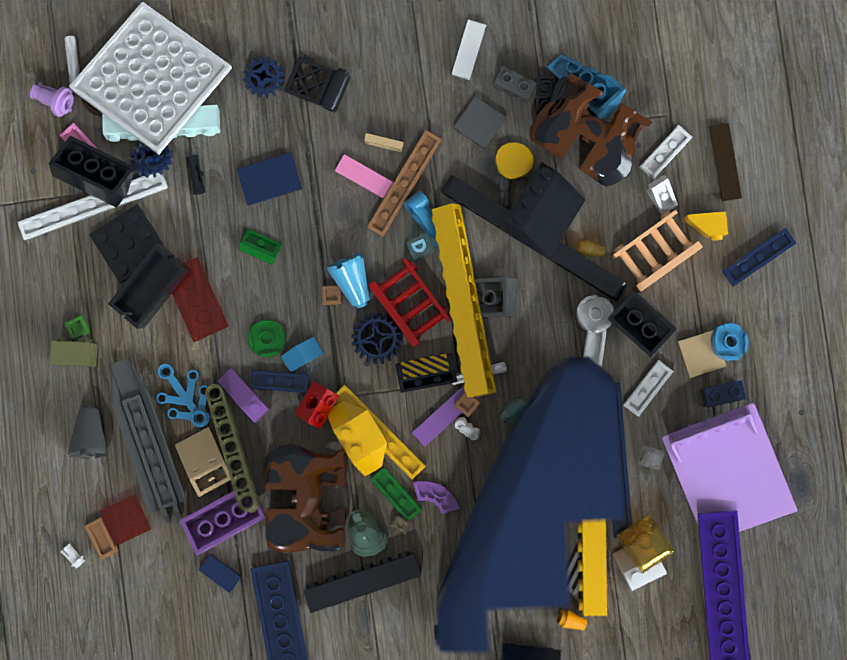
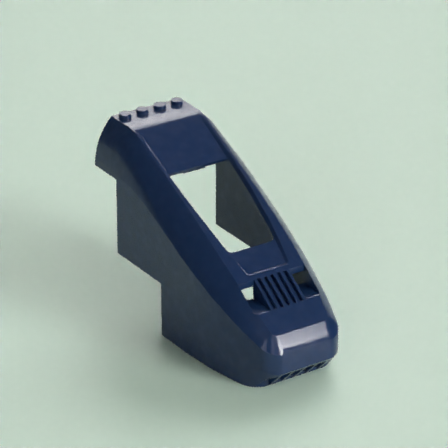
(549, 472)

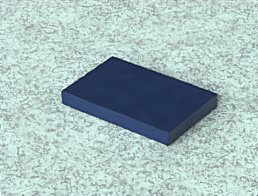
(269, 179)

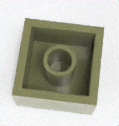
(72, 353)

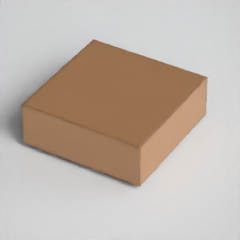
(331, 295)
(466, 404)

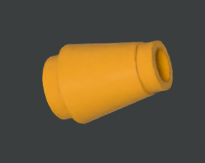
(570, 620)

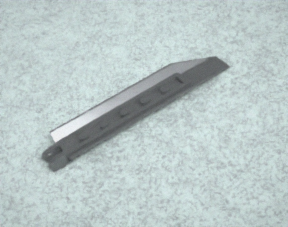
(145, 440)

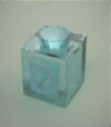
(421, 246)

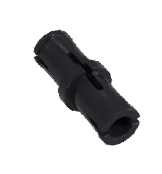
(195, 174)

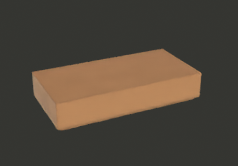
(101, 538)

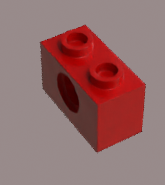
(316, 404)

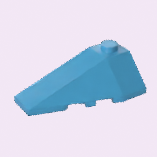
(612, 89)

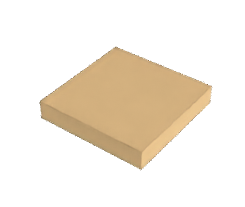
(699, 355)

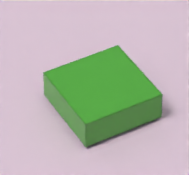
(77, 327)

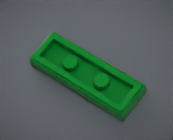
(396, 494)

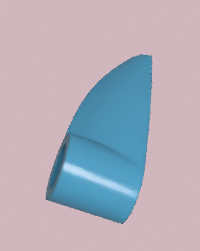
(421, 212)

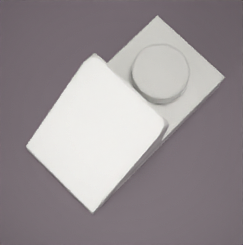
(662, 194)

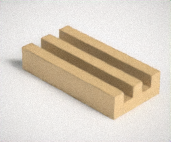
(385, 143)

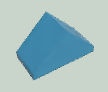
(301, 354)

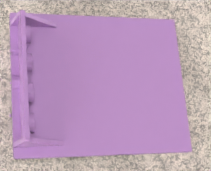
(730, 467)

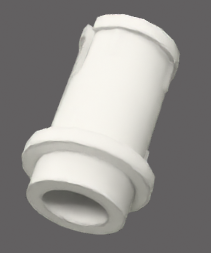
(72, 555)

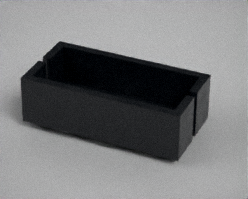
(149, 286)

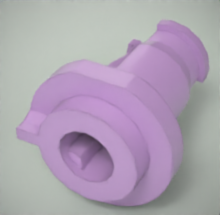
(59, 100)

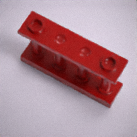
(403, 319)

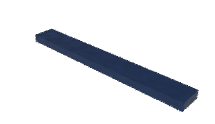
(622, 524)

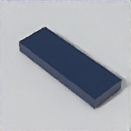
(280, 381)

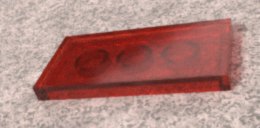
(198, 303)

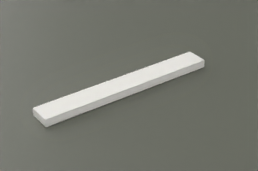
(87, 207)

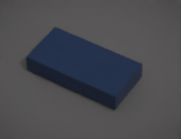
(220, 573)

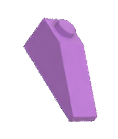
(243, 395)

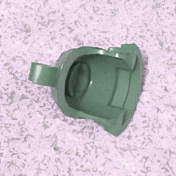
(366, 534)

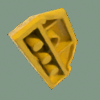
(358, 436)

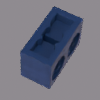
(723, 394)

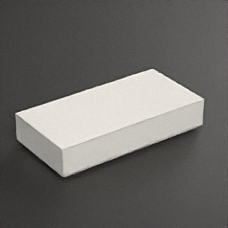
(595, 346)

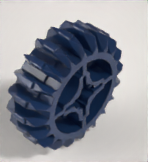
(373, 322)

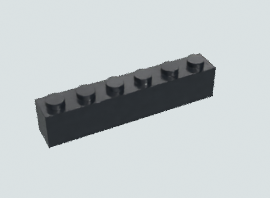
(362, 582)

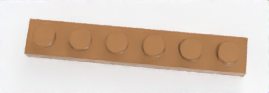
(404, 183)

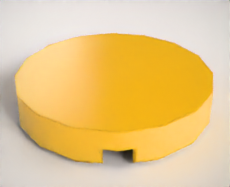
(514, 160)

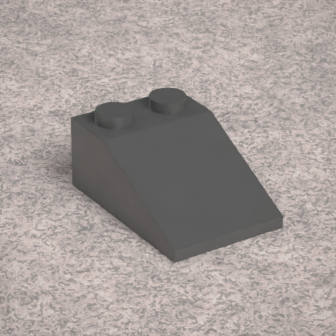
(497, 297)

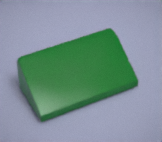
(259, 246)

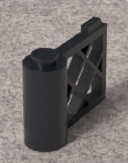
(332, 89)

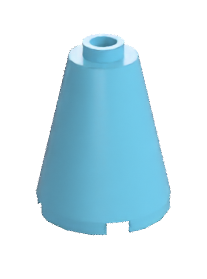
(351, 279)

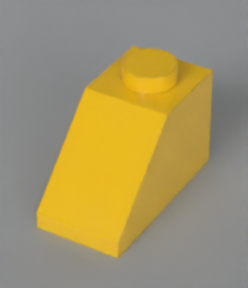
(709, 224)

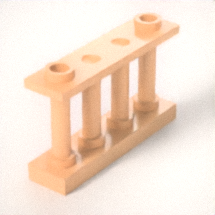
(657, 269)

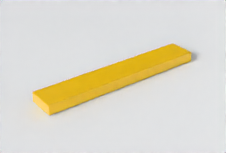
(395, 448)

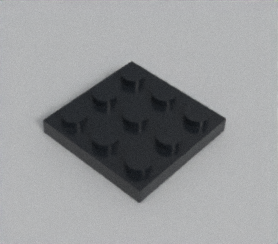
(126, 241)

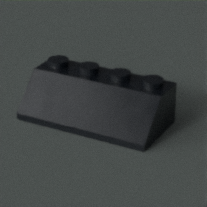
(92, 171)

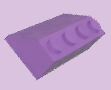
(219, 522)

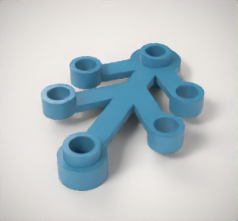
(185, 398)

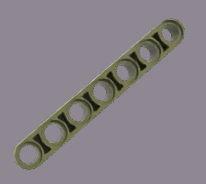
(238, 454)

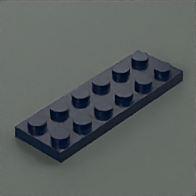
(279, 612)

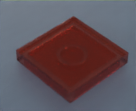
(125, 520)

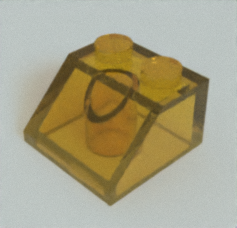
(645, 544)

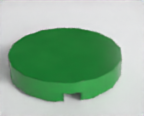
(266, 338)

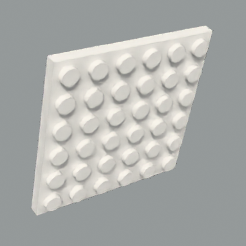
(150, 77)

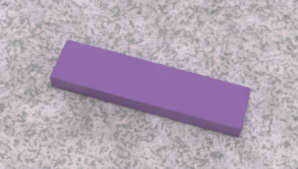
(439, 419)

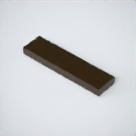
(725, 162)

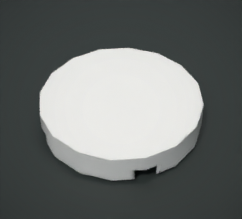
(594, 313)

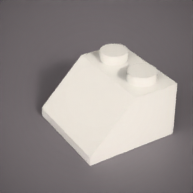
(632, 574)

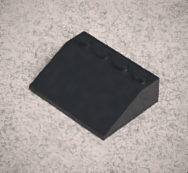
(543, 211)

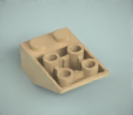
(203, 461)

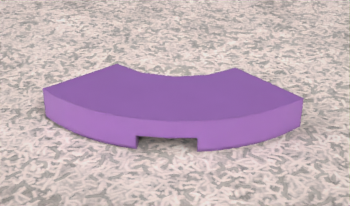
(436, 494)

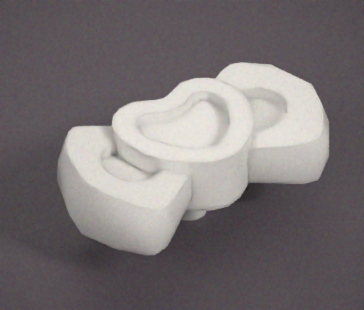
(467, 428)

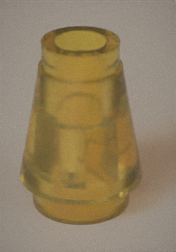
(590, 248)

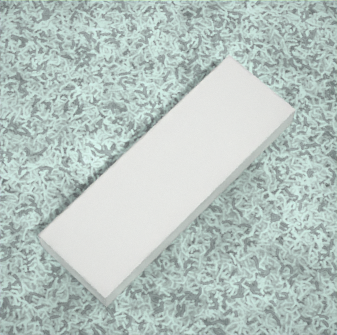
(468, 49)
(665, 152)
(648, 388)

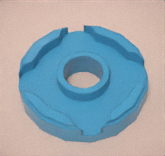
(720, 346)

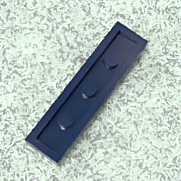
(759, 257)

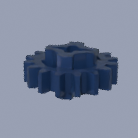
(265, 69)
(150, 161)

